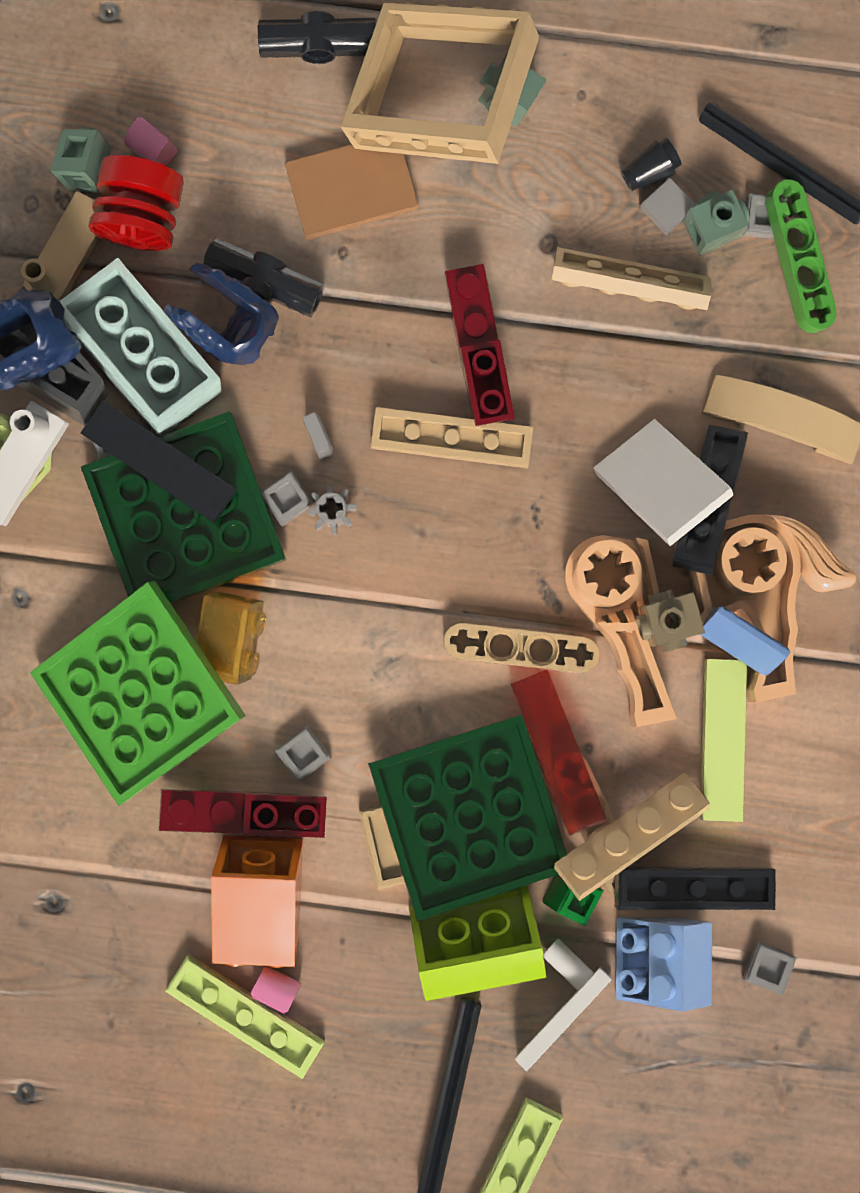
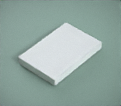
(663, 482)

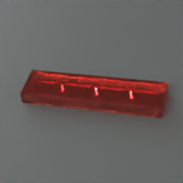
(558, 753)

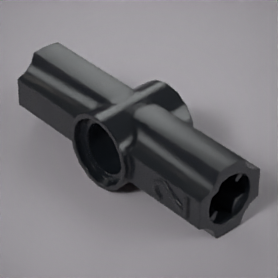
(315, 37)
(266, 276)

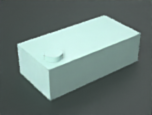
(139, 348)

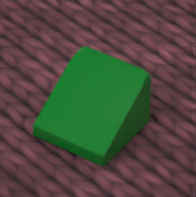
(563, 901)

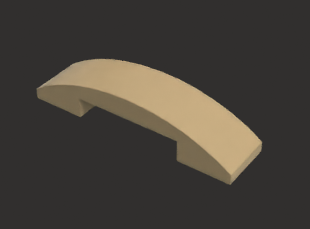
(784, 415)

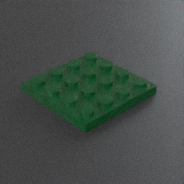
(170, 542)
(468, 816)

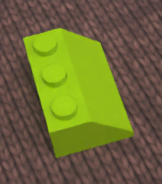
(479, 946)

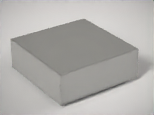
(667, 206)
(759, 221)
(318, 435)
(286, 498)
(303, 754)
(769, 967)

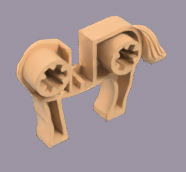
(752, 577)

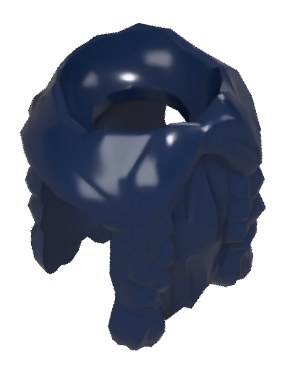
(247, 328)
(54, 341)

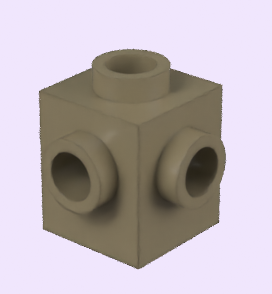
(683, 615)

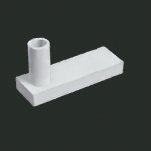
(25, 453)
(588, 986)

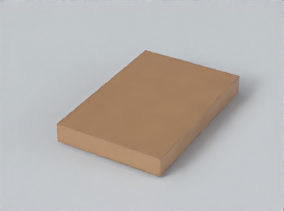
(349, 189)

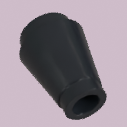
(652, 165)

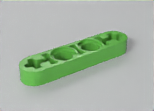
(808, 255)

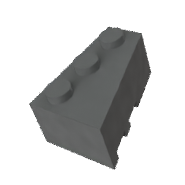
(70, 388)

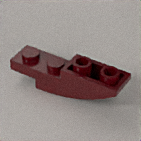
(479, 345)
(242, 813)

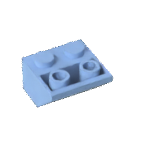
(664, 962)

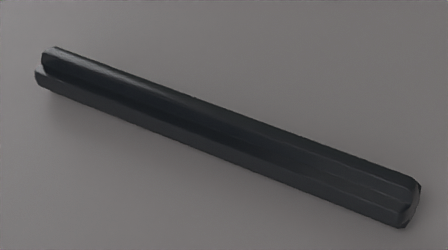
(781, 161)
(450, 1095)

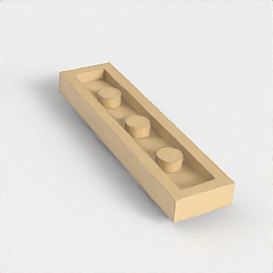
(631, 278)
(451, 438)
(631, 836)

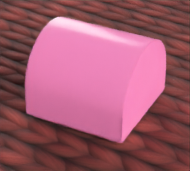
(149, 142)
(275, 989)

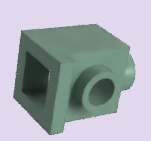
(79, 158)

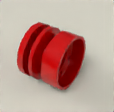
(136, 203)

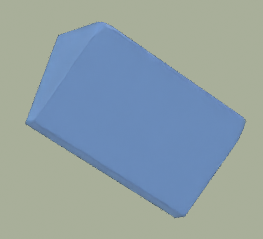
(744, 640)

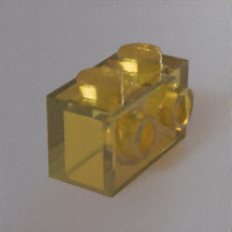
(230, 635)

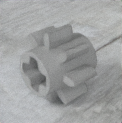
(322, 504)

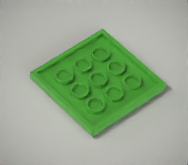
(137, 693)

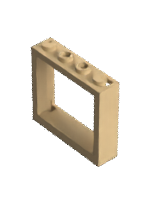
(436, 138)

